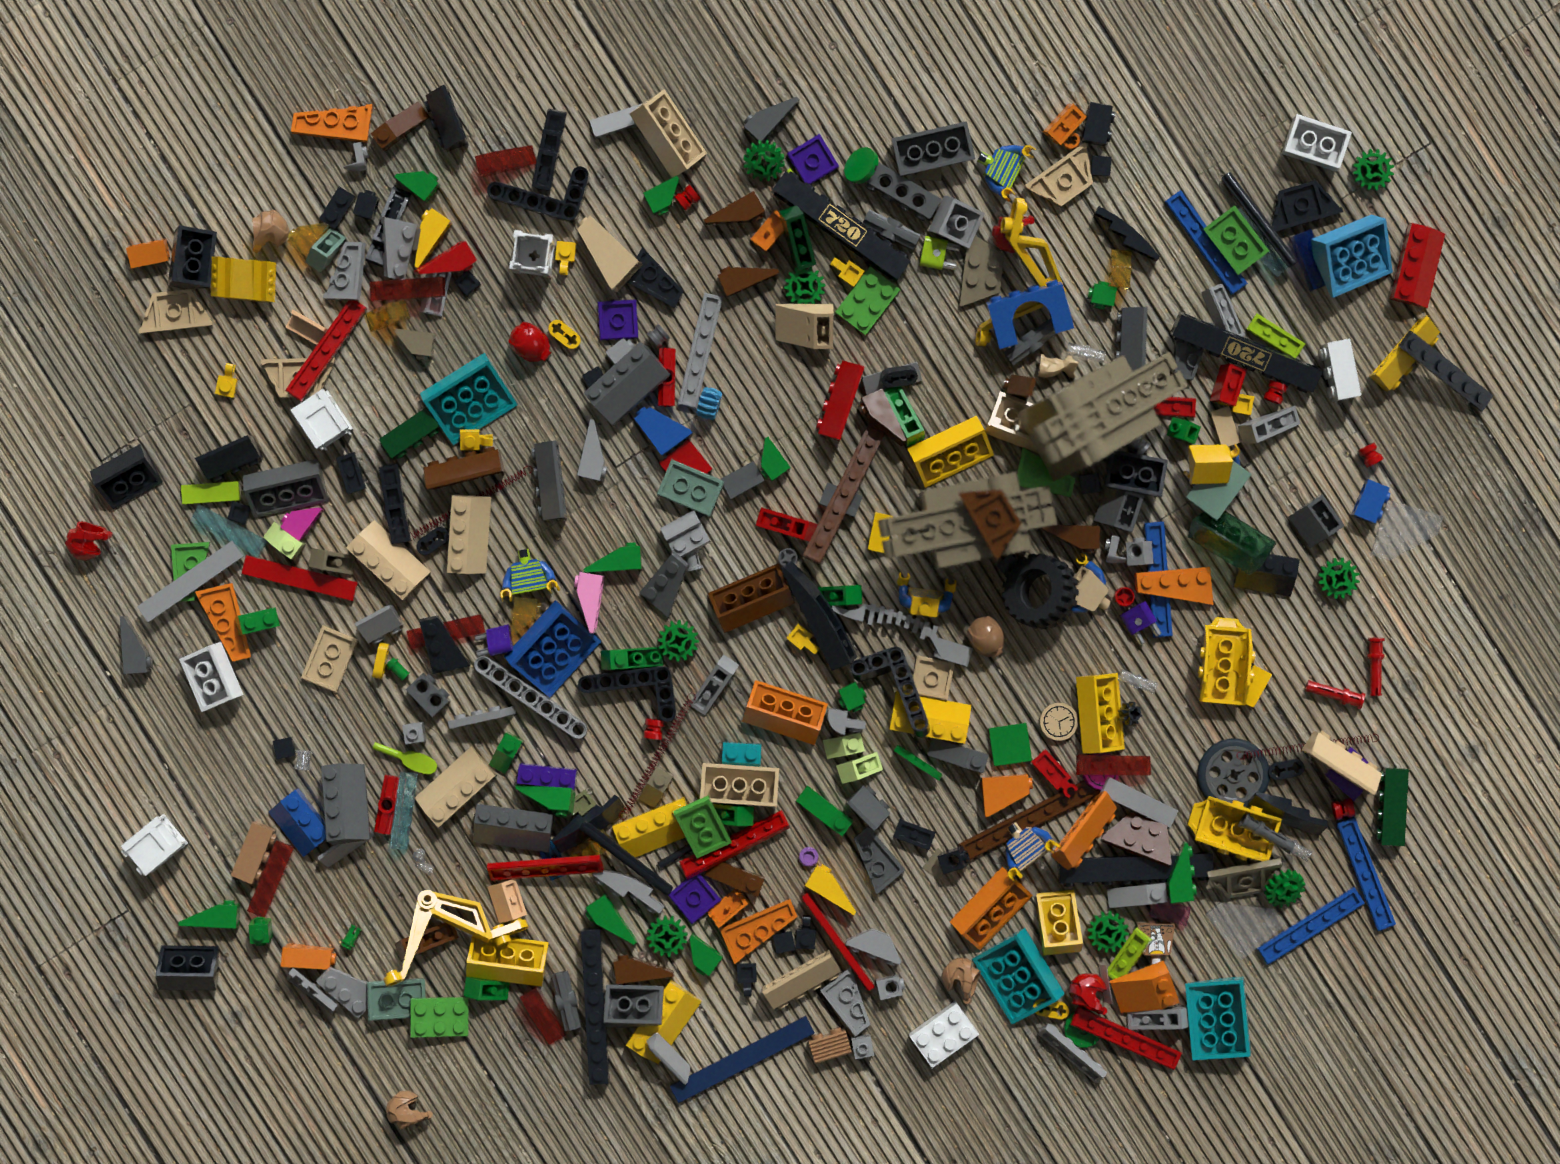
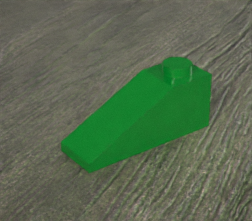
(905, 415)
(621, 559)
(554, 799)
(825, 810)
(219, 916)
(607, 916)

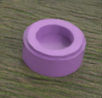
(808, 856)

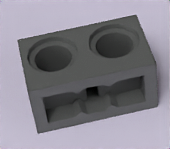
(424, 698)

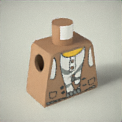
(1161, 936)

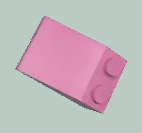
(590, 593)

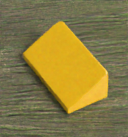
(875, 540)
(1256, 687)

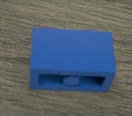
(1370, 501)

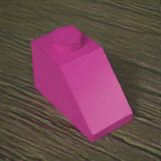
(300, 522)

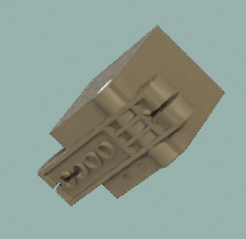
(1099, 413)
(951, 529)

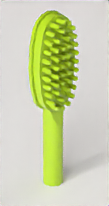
(411, 759)

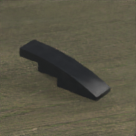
(549, 149)
(394, 209)
(1133, 239)
(394, 503)
(598, 816)
(1292, 816)

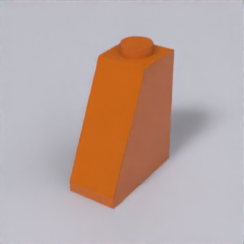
(1003, 791)
(307, 956)

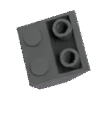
(1119, 509)
(1316, 521)

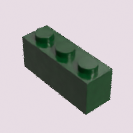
(797, 237)
(410, 434)

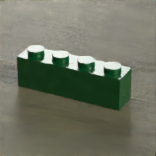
(1392, 806)

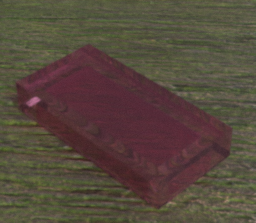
(1170, 912)

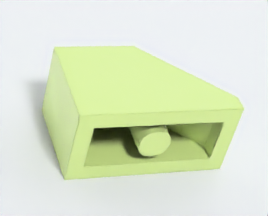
(283, 541)
(843, 745)
(859, 767)

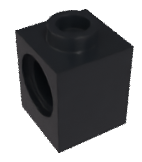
(366, 205)
(947, 863)

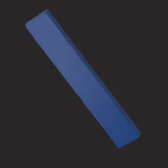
(1194, 228)
(1159, 605)
(1366, 874)
(1310, 925)

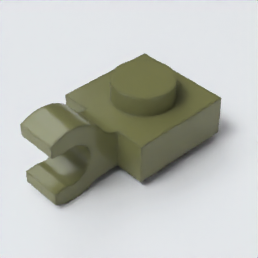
(582, 804)

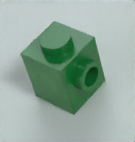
(1102, 295)
(1183, 430)
(852, 697)
(260, 931)

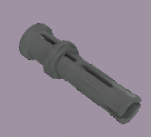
(1259, 829)

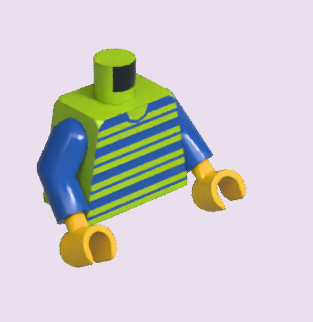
(1004, 167)
(527, 576)

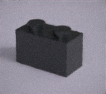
(1097, 124)

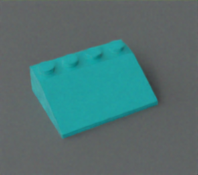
(468, 398)
(1018, 976)
(1218, 1018)

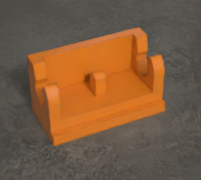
(1064, 124)
(769, 232)
(148, 253)
(727, 907)

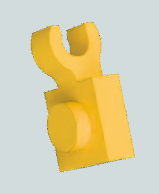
(565, 253)
(849, 273)
(227, 384)
(1243, 406)
(472, 440)
(801, 637)

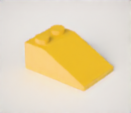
(1059, 922)

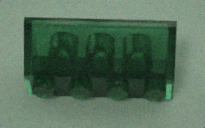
(1232, 540)

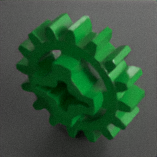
(757, 166)
(1366, 166)
(798, 293)
(1343, 570)
(674, 629)
(1284, 888)
(1098, 934)
(654, 937)

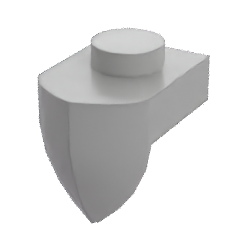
(361, 154)
(1111, 546)

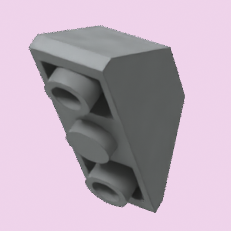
(876, 945)

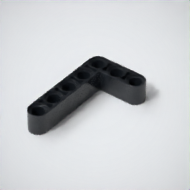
(543, 201)
(635, 682)
(903, 684)

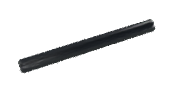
(1259, 219)
(626, 857)

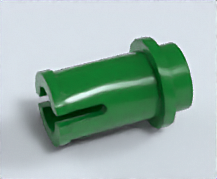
(397, 669)
(350, 938)

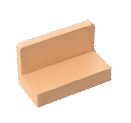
(306, 327)
(507, 900)

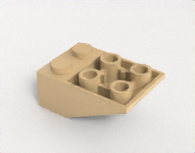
(805, 325)

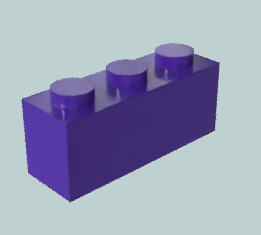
(547, 775)

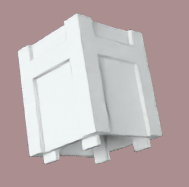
(524, 246)
(322, 419)
(154, 845)

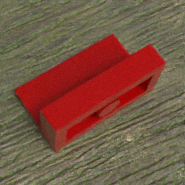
(1228, 384)

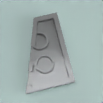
(398, 243)
(348, 276)
(479, 716)
(345, 989)
(312, 990)
(847, 1001)

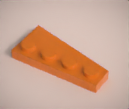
(341, 124)
(1181, 584)
(222, 608)
(750, 932)

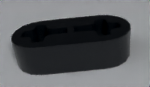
(899, 376)
(430, 537)
(1287, 773)

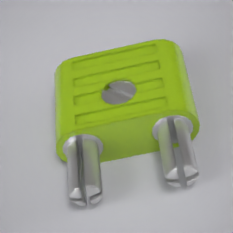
(934, 253)

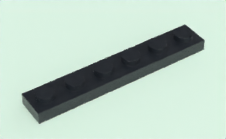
(1445, 370)

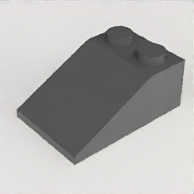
(633, 1006)

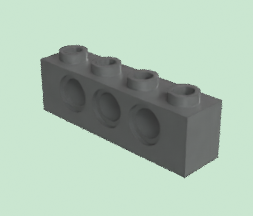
(930, 201)

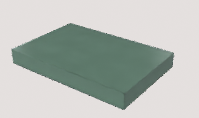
(690, 488)
(1215, 498)
(393, 1001)

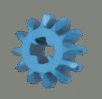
(709, 403)

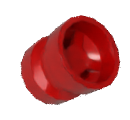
(692, 196)
(1275, 387)
(1371, 456)
(1126, 595)
(653, 729)
(1343, 809)

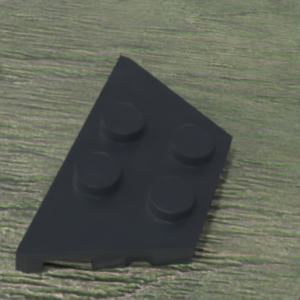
(1303, 205)

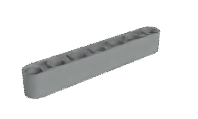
(540, 697)

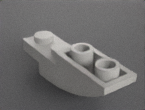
(622, 883)

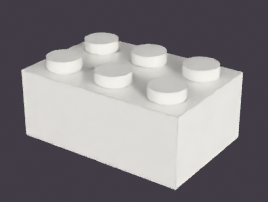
(1316, 142)
(1340, 370)
(211, 676)
(943, 1034)

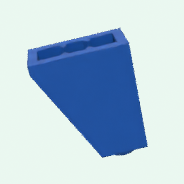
(661, 429)

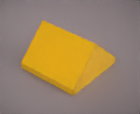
(1209, 464)

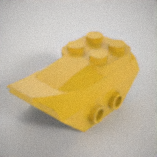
(1226, 662)
(1217, 823)

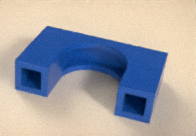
(1003, 309)

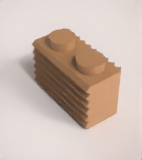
(829, 1045)

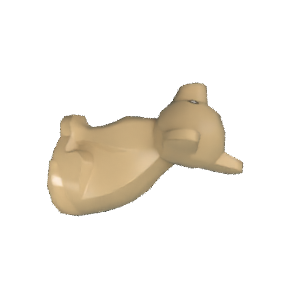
(1052, 366)

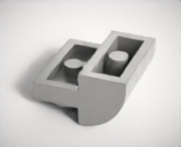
(685, 534)
(839, 721)

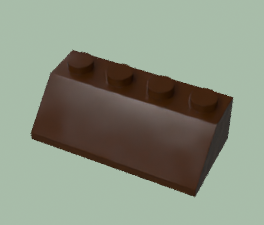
(464, 469)
(751, 598)

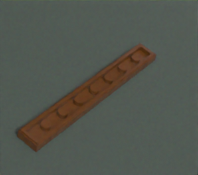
(844, 494)
(1029, 817)

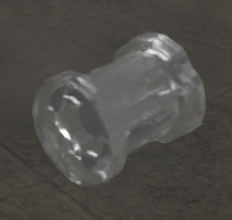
(303, 759)

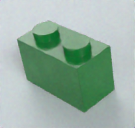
(257, 621)

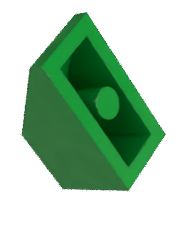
(420, 183)
(662, 196)
(772, 461)
(842, 594)
(506, 752)
(735, 814)
(703, 955)
(486, 989)

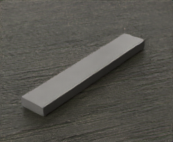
(700, 350)
(190, 581)

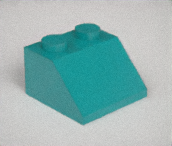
(741, 754)

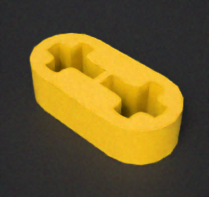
(562, 338)
(381, 660)
(1050, 1013)

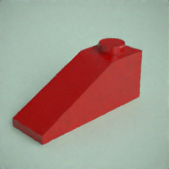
(453, 259)
(786, 524)

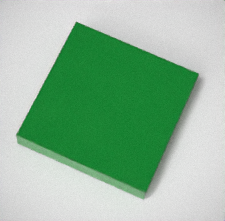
(1010, 744)

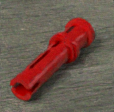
(1375, 655)
(1344, 696)

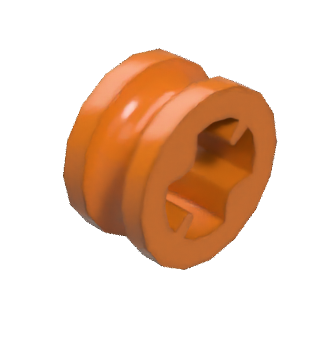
(1070, 146)

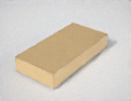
(1225, 426)

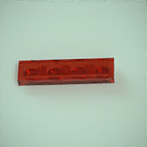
(407, 289)
(458, 628)
(1113, 765)
(270, 878)

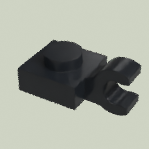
(805, 937)
(746, 974)

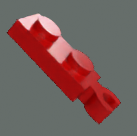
(1053, 772)

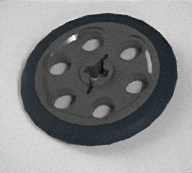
(1212, 758)

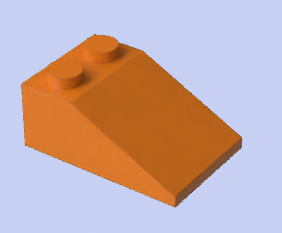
(1145, 989)

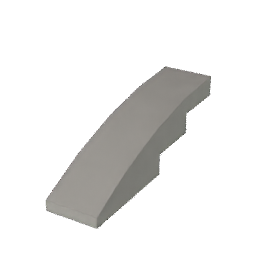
(1139, 802)

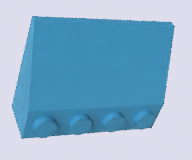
(1353, 254)

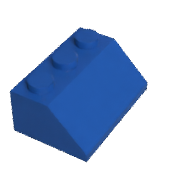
(300, 822)

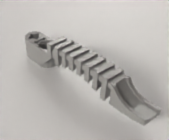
(943, 648)

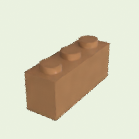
(254, 853)

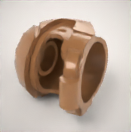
(269, 227)
(986, 637)
(963, 971)
(399, 1112)

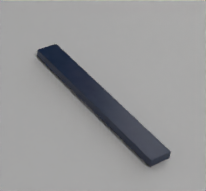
(742, 1058)

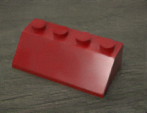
(1417, 265)
(840, 401)

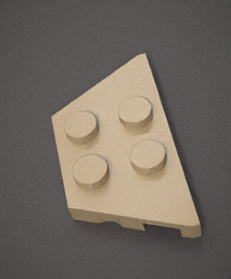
(1064, 178)
(174, 312)
(284, 370)

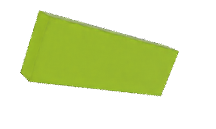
(1275, 336)
(210, 492)
(1129, 954)

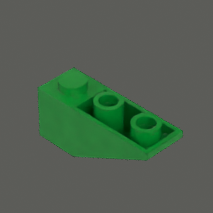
(631, 658)
(1180, 879)

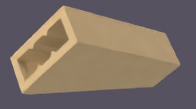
(611, 257)

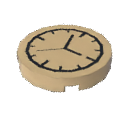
(1058, 721)

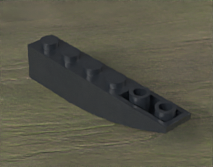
(820, 618)

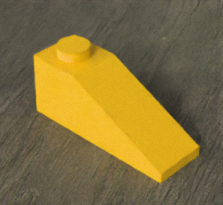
(432, 231)
(827, 886)

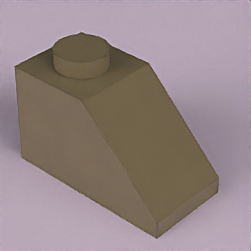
(417, 342)
(332, 561)
(656, 786)

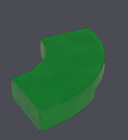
(918, 762)

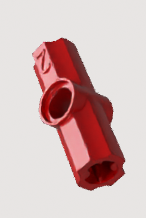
(666, 390)
(385, 817)

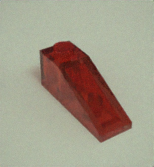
(505, 160)
(542, 1014)

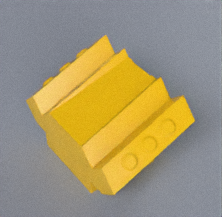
(243, 279)

